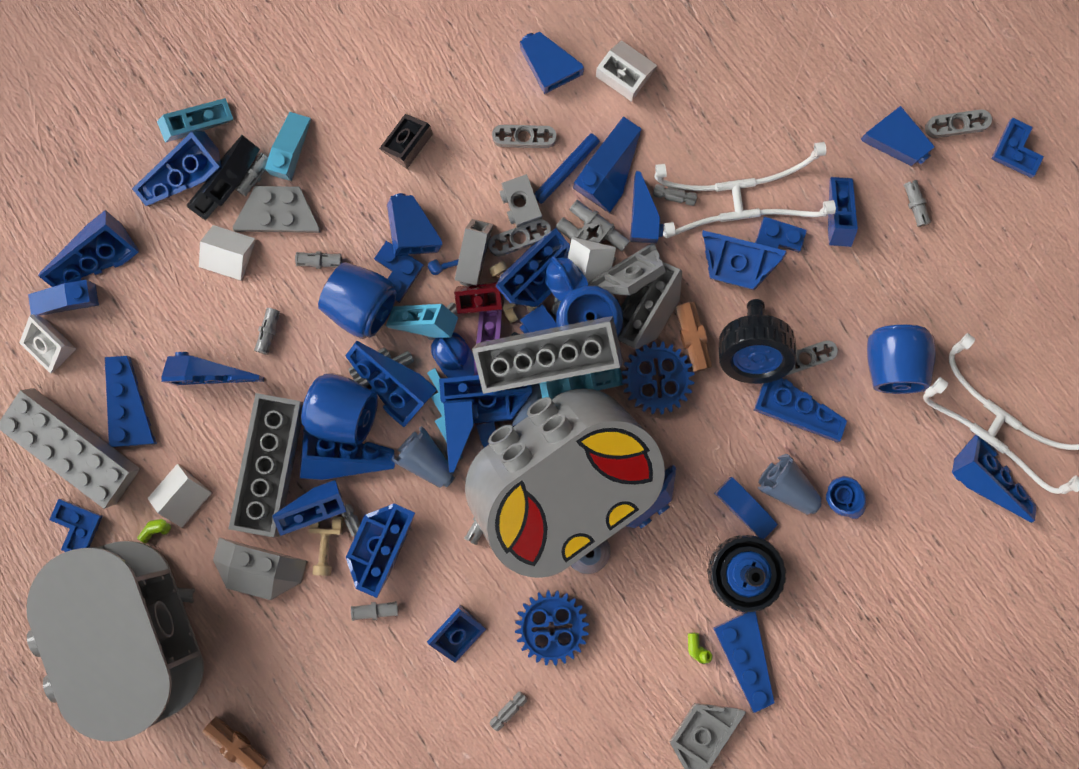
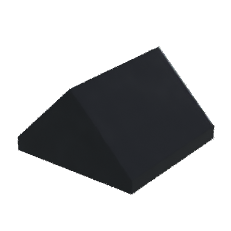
(407, 140)

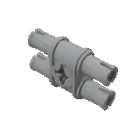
(592, 221)

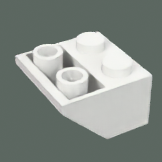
(625, 70)

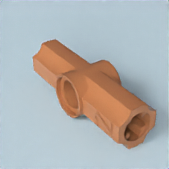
(693, 336)
(234, 745)

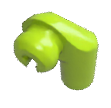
(153, 527)
(697, 651)

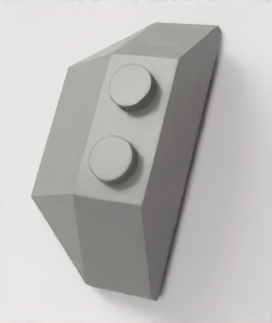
(650, 308)
(257, 569)

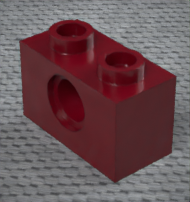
(478, 298)

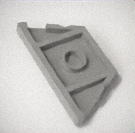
(276, 211)
(632, 272)
(704, 734)

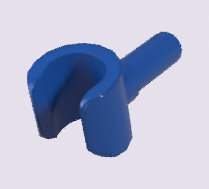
(435, 267)

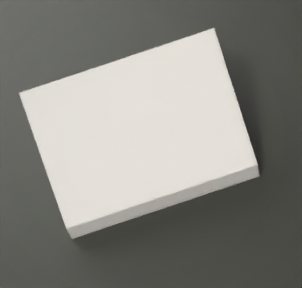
(225, 252)
(591, 257)
(45, 343)
(179, 496)

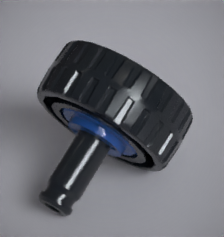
(757, 347)
(746, 573)

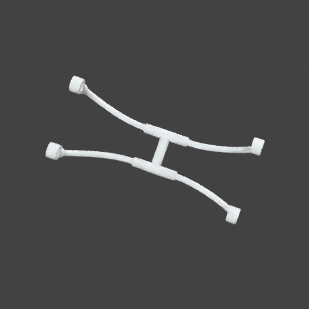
(736, 186)
(1001, 416)

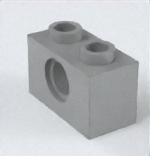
(520, 188)

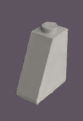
(473, 252)

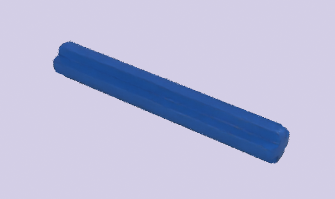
(566, 168)

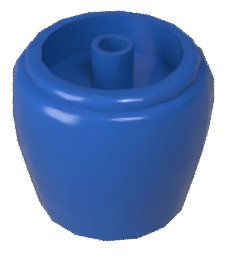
(357, 299)
(594, 304)
(901, 358)
(339, 409)

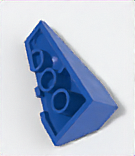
(184, 167)
(608, 169)
(93, 249)
(191, 370)
(396, 385)
(332, 460)
(984, 474)

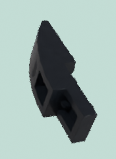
(226, 179)

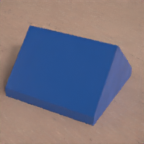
(456, 634)

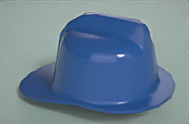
(563, 277)
(453, 356)

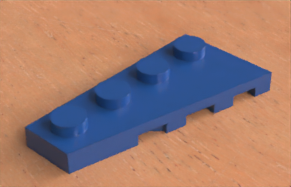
(745, 653)

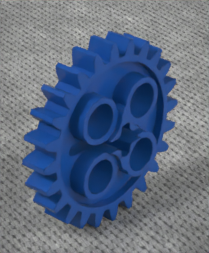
(637, 379)
(549, 606)

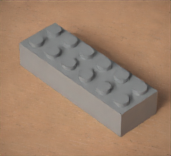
(548, 355)
(68, 447)
(266, 464)

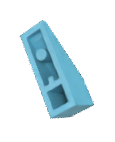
(196, 118)
(288, 146)
(425, 320)

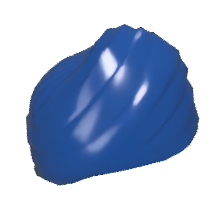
(845, 491)

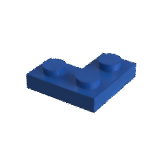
(1012, 152)
(776, 233)
(403, 268)
(79, 520)

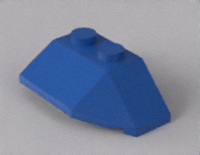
(524, 280)
(492, 406)
(662, 501)
(377, 547)

